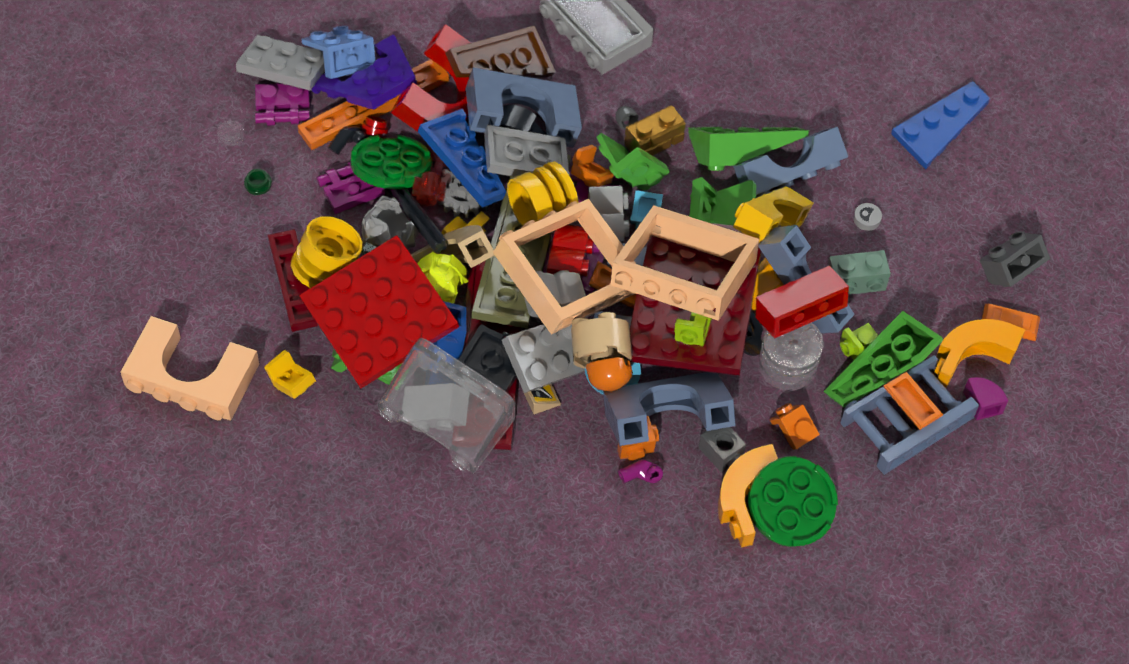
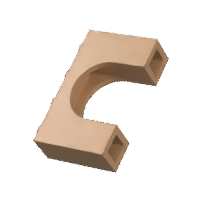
(216, 394)

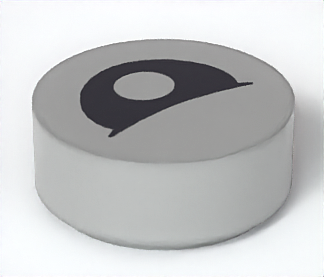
(867, 216)

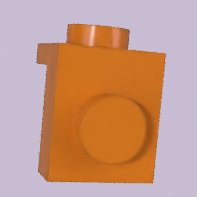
(589, 171)
(795, 424)
(638, 450)

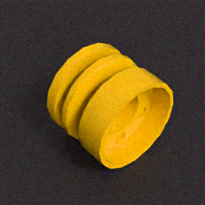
(540, 192)
(325, 249)

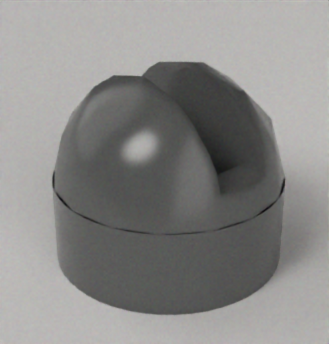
(624, 114)

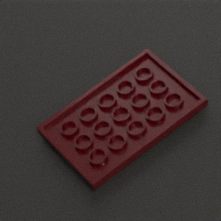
(654, 321)

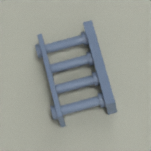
(913, 440)

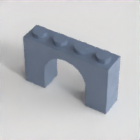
(551, 100)
(696, 393)

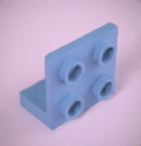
(343, 50)

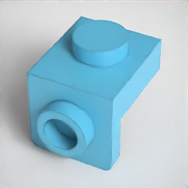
(642, 204)

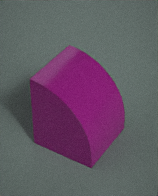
(988, 395)

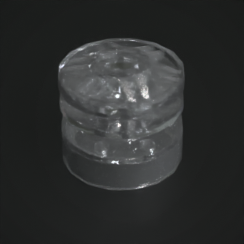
(791, 359)

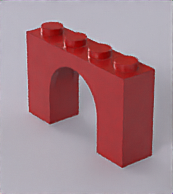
(418, 106)

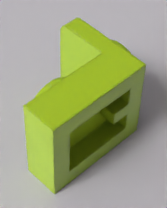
(692, 331)
(855, 342)

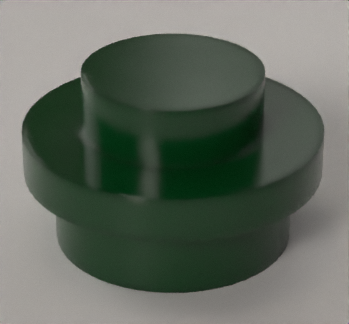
(257, 182)

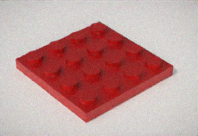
(378, 310)

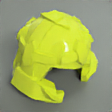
(444, 274)

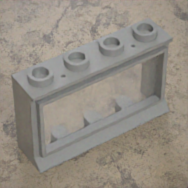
(600, 29)

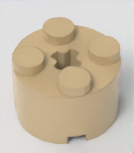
(600, 339)

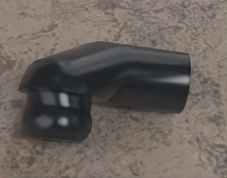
(345, 136)

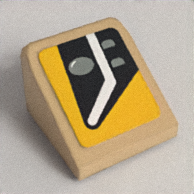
(542, 399)

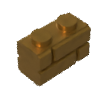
(656, 131)

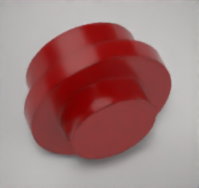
(375, 126)

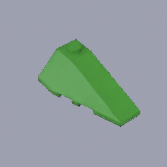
(725, 147)
(891, 353)

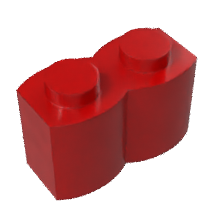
(570, 251)

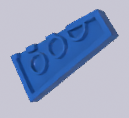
(935, 127)
(460, 152)

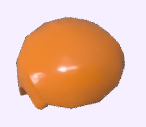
(609, 373)

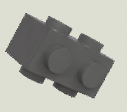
(1014, 258)

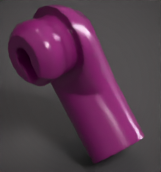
(642, 470)

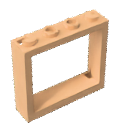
(693, 234)
(531, 285)

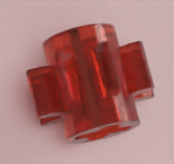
(429, 189)

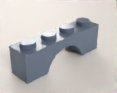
(818, 151)
(786, 253)

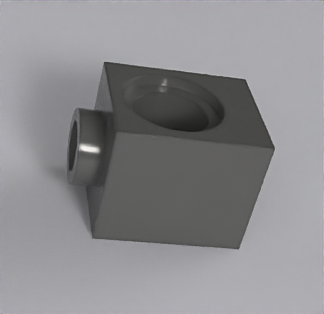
(725, 437)

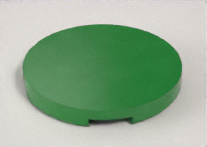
(390, 161)
(792, 501)

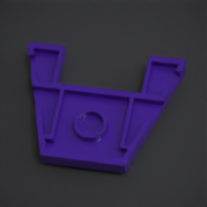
(376, 83)

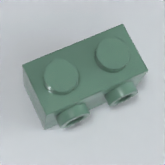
(862, 271)

